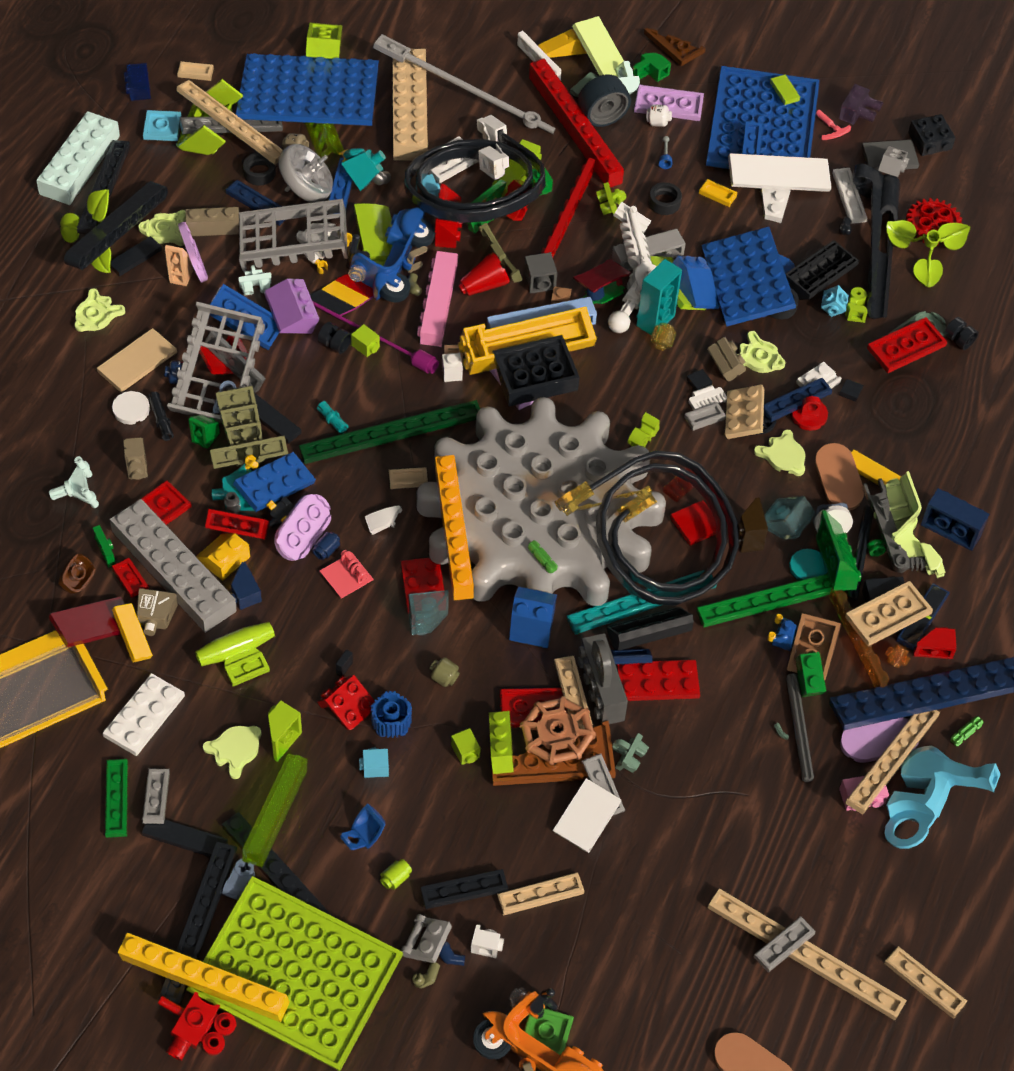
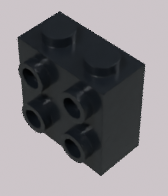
(931, 135)

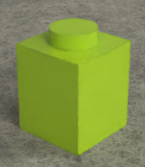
(365, 340)
(465, 746)

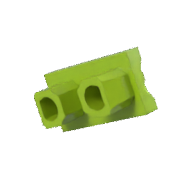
(613, 197)

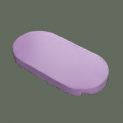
(193, 252)
(302, 527)
(870, 741)

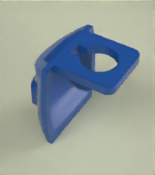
(366, 828)

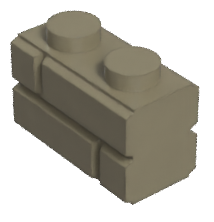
(727, 359)
(135, 458)

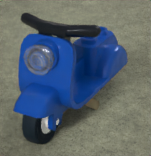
(386, 281)

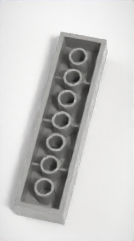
(173, 565)

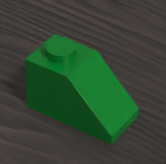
(203, 430)

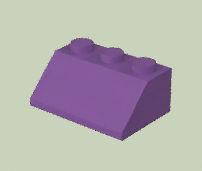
(292, 307)

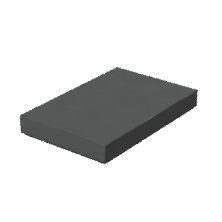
(874, 152)

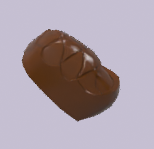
(76, 574)

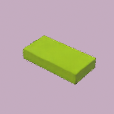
(785, 89)

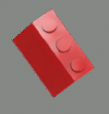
(447, 231)

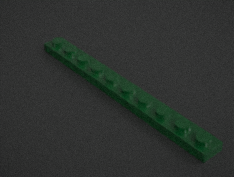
(389, 432)

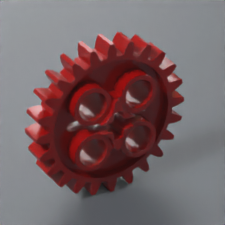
(931, 216)

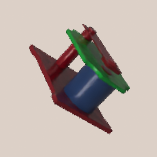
(603, 281)

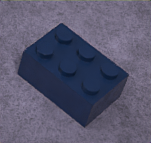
(955, 519)

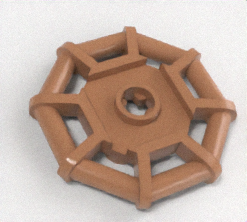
(554, 740)

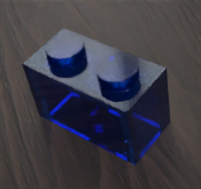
(138, 81)

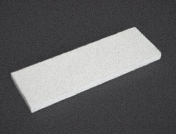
(779, 172)

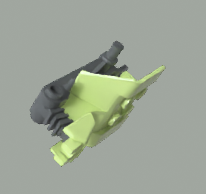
(896, 520)

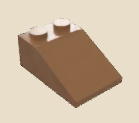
(815, 636)

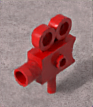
(194, 1025)

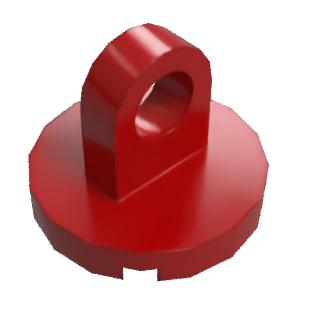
(811, 414)

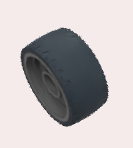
(604, 100)

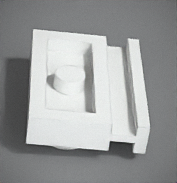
(820, 371)

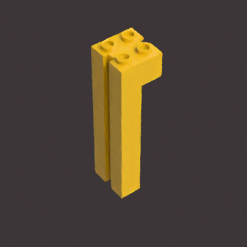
(479, 343)

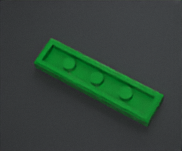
(116, 798)

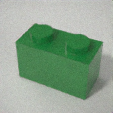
(810, 674)

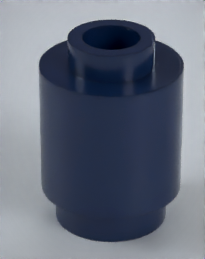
(326, 545)

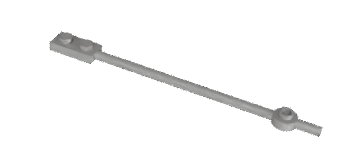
(400, 52)

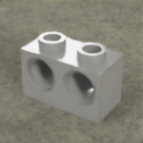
(894, 161)

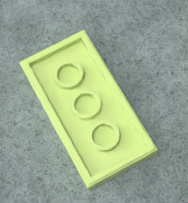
(598, 45)

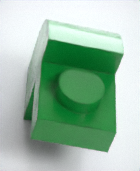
(653, 65)

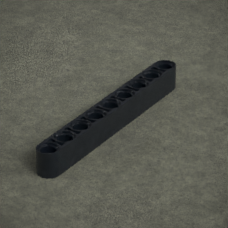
(115, 225)

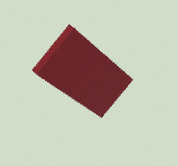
(87, 622)

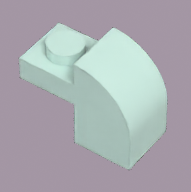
(625, 74)

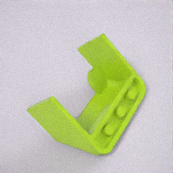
(205, 140)

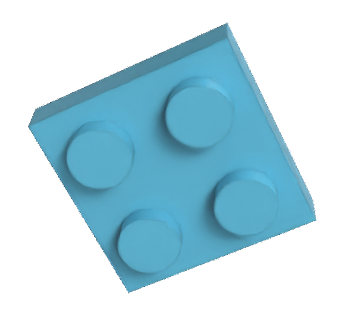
(162, 125)

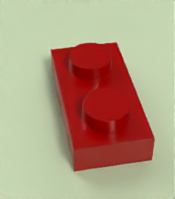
(129, 577)

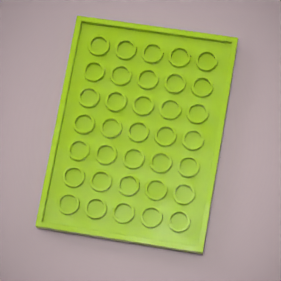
(314, 959)

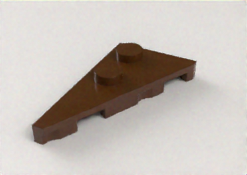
(677, 49)

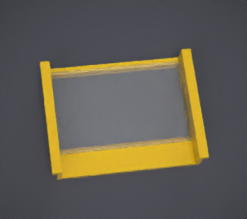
(45, 685)

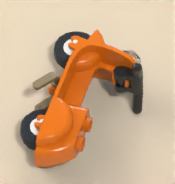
(502, 1032)

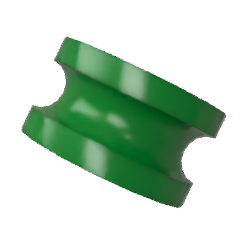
(876, 547)

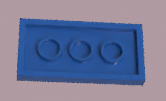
(232, 300)
(274, 481)

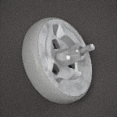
(309, 167)

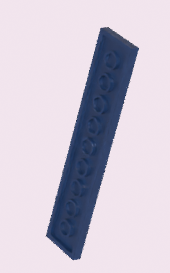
(924, 694)

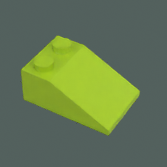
(323, 40)

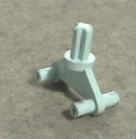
(77, 485)

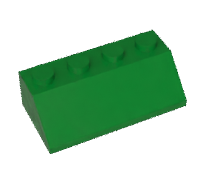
(837, 554)

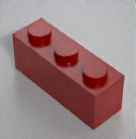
(237, 524)

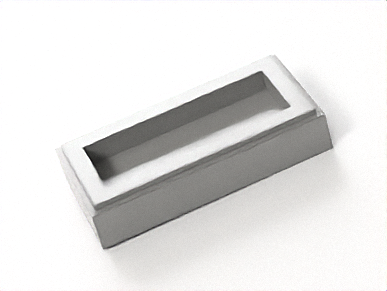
(705, 416)

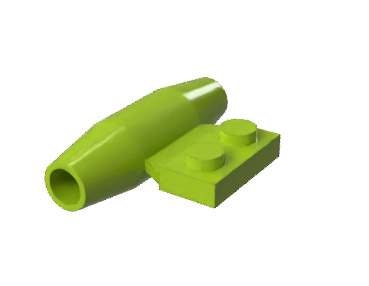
(239, 652)

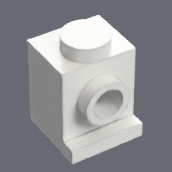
(486, 942)

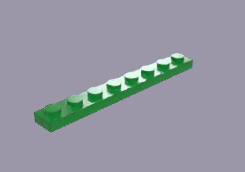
(764, 600)

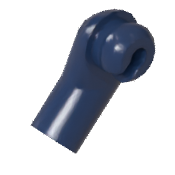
(449, 957)

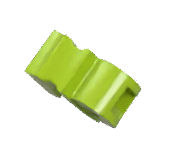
(856, 307)
(648, 429)

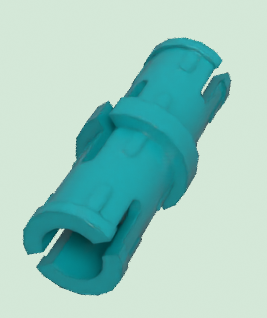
(332, 417)

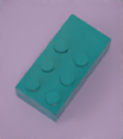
(659, 296)

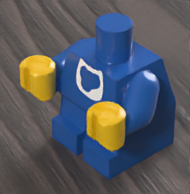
(785, 634)

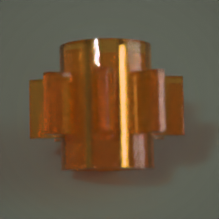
(897, 656)

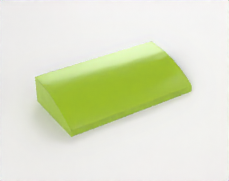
(372, 226)

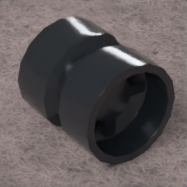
(963, 334)
(335, 338)

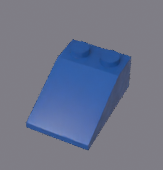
(697, 282)
(532, 617)

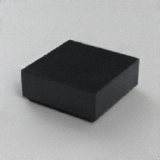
(699, 380)
(851, 390)
(344, 662)

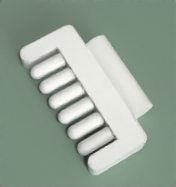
(705, 394)

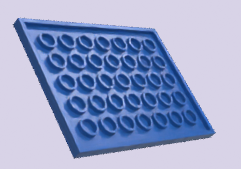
(308, 89)
(750, 97)

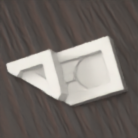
(382, 519)

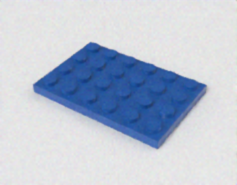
(748, 276)

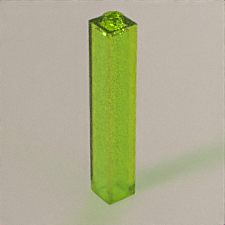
(274, 810)

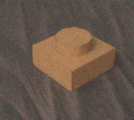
(560, 295)

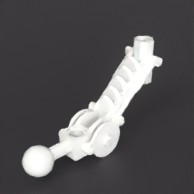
(637, 250)

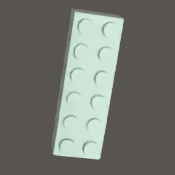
(78, 158)

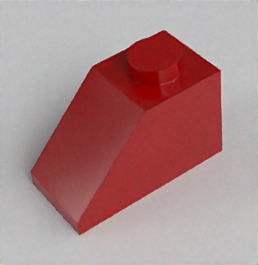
(937, 644)

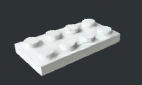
(143, 714)

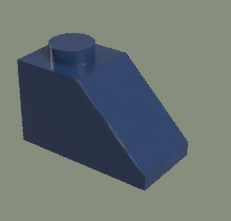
(245, 588)

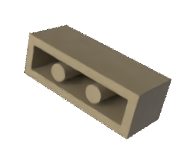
(213, 221)

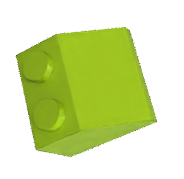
(284, 728)

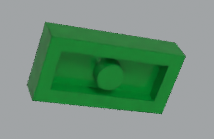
(105, 545)

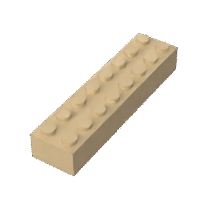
(409, 108)

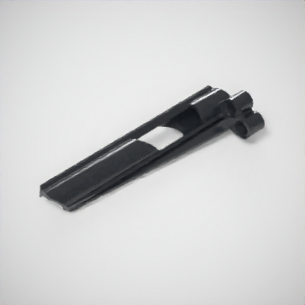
(884, 199)

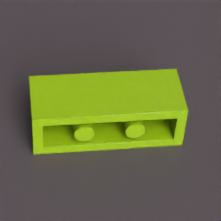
(501, 742)

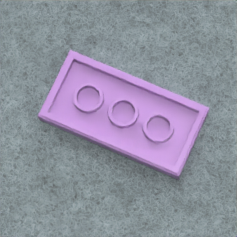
(681, 103)

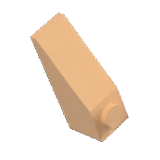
(178, 265)

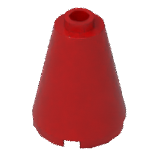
(484, 276)

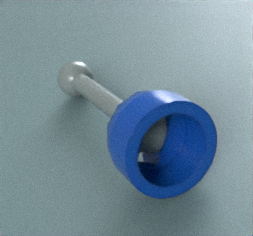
(664, 158)

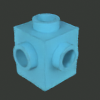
(834, 301)

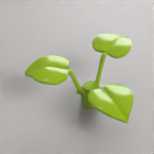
(96, 205)
(928, 271)

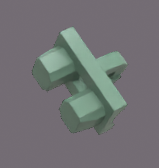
(627, 750)

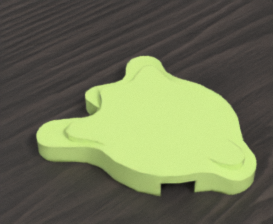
(164, 227)
(96, 312)
(761, 355)
(783, 454)
(236, 747)

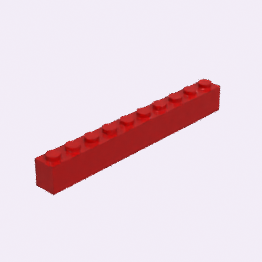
(576, 122)

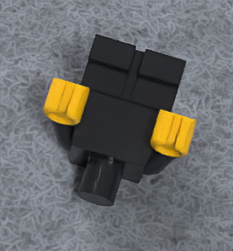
(279, 511)

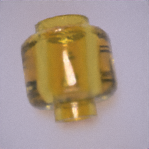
(663, 336)

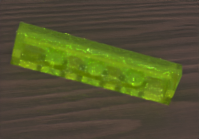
(328, 137)

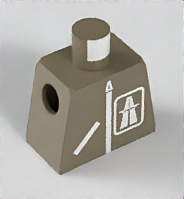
(155, 609)

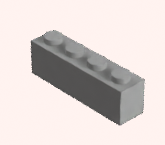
(663, 245)

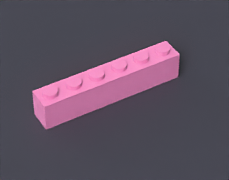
(438, 298)

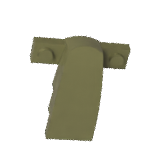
(243, 431)

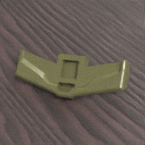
(485, 231)

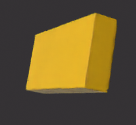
(718, 193)

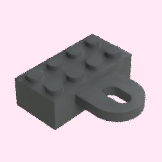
(602, 679)

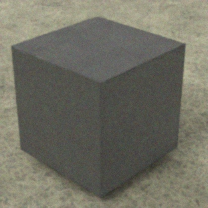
(540, 272)

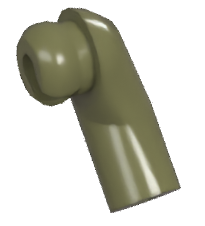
(414, 289)
(428, 978)

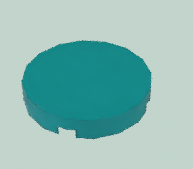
(807, 564)

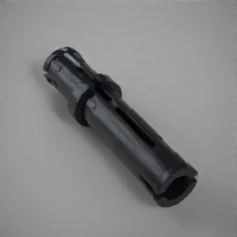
(162, 421)

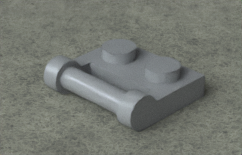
(431, 941)

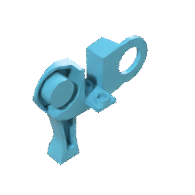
(936, 773)

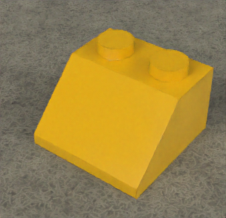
(224, 554)

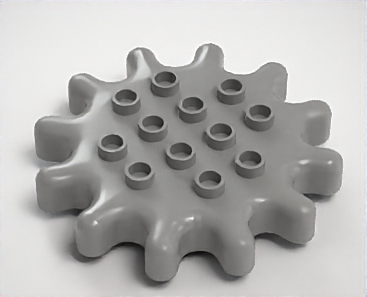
(510, 496)

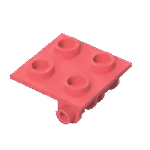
(346, 574)

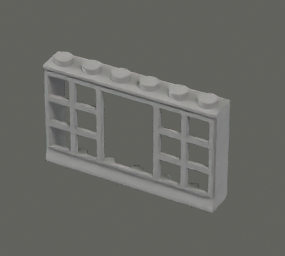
(291, 212)
(195, 342)

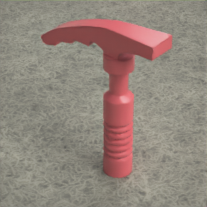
(838, 131)

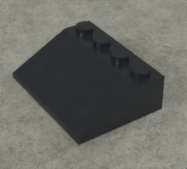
(536, 370)

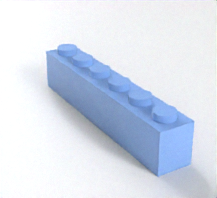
(531, 313)

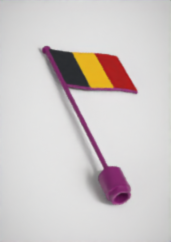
(347, 295)

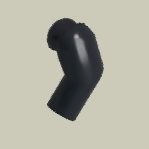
(845, 227)

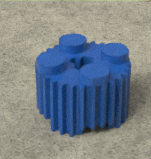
(391, 715)

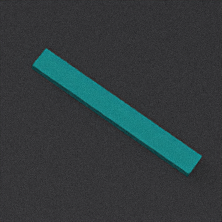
(626, 606)

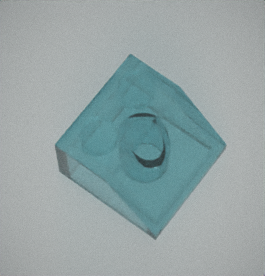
(789, 517)
(427, 611)

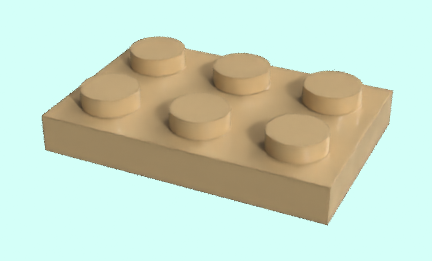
(744, 411)

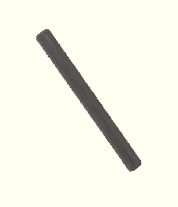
(800, 728)

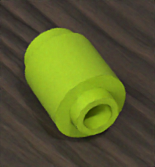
(395, 874)

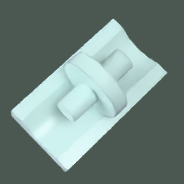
(254, 278)

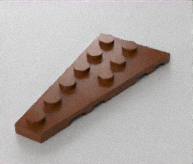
(533, 769)

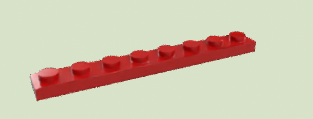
(570, 207)

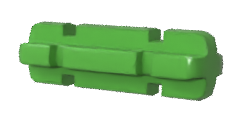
(542, 556)
(966, 731)

